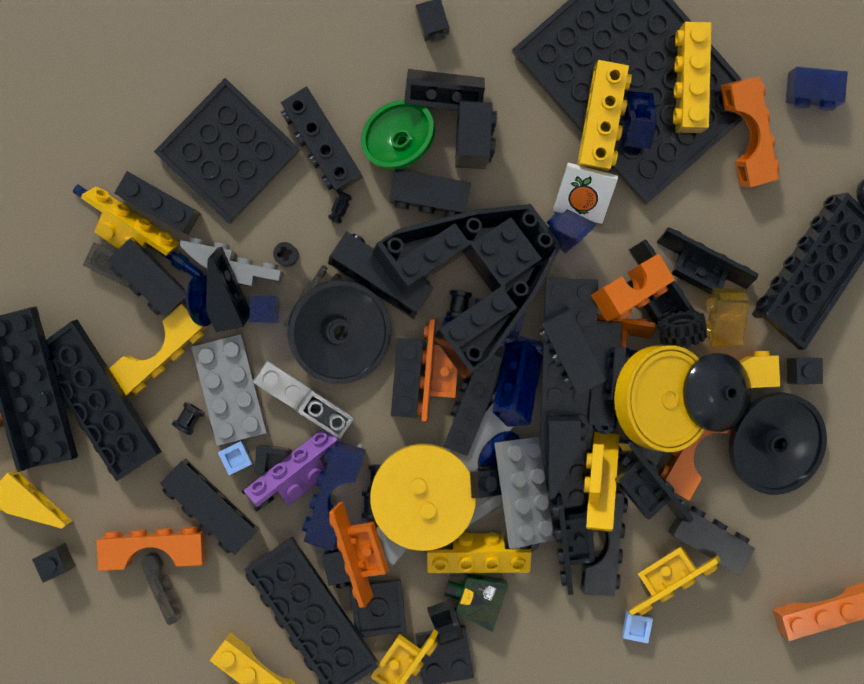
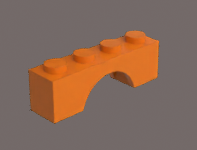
(758, 161)
(681, 469)
(183, 546)
(805, 619)

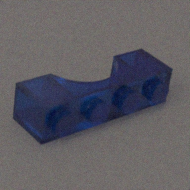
(343, 467)

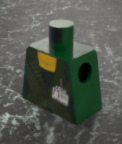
(478, 598)

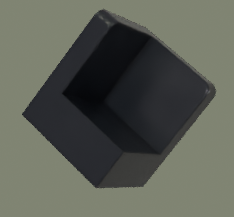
(268, 457)
(445, 622)

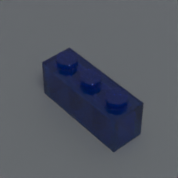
(517, 384)

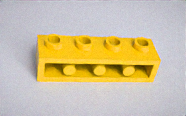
(693, 77)
(603, 116)

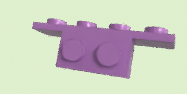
(294, 473)

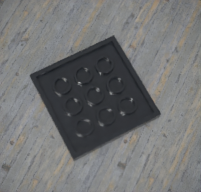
(227, 150)

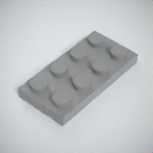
(229, 389)
(524, 492)

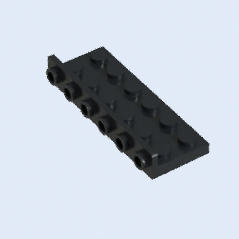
(816, 271)
(31, 394)
(99, 402)
(311, 615)

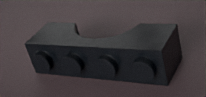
(602, 576)

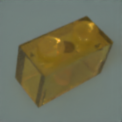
(727, 317)

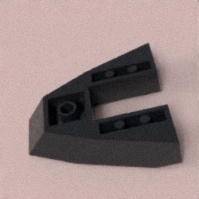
(508, 250)

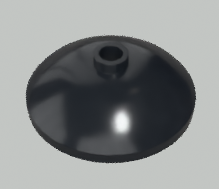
(707, 392)

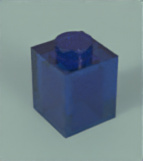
(264, 309)

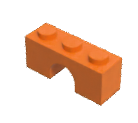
(618, 297)

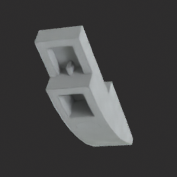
(243, 268)
(303, 399)

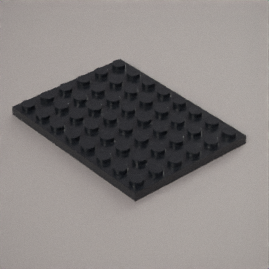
(634, 34)

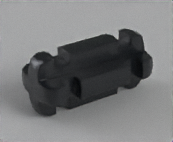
(339, 207)

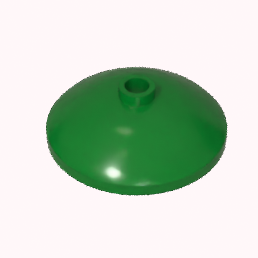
(390, 128)

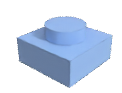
(235, 458)
(637, 627)

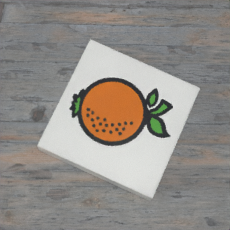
(585, 192)

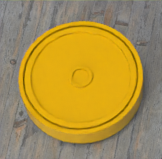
(652, 401)
(422, 497)

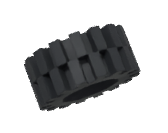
(682, 328)

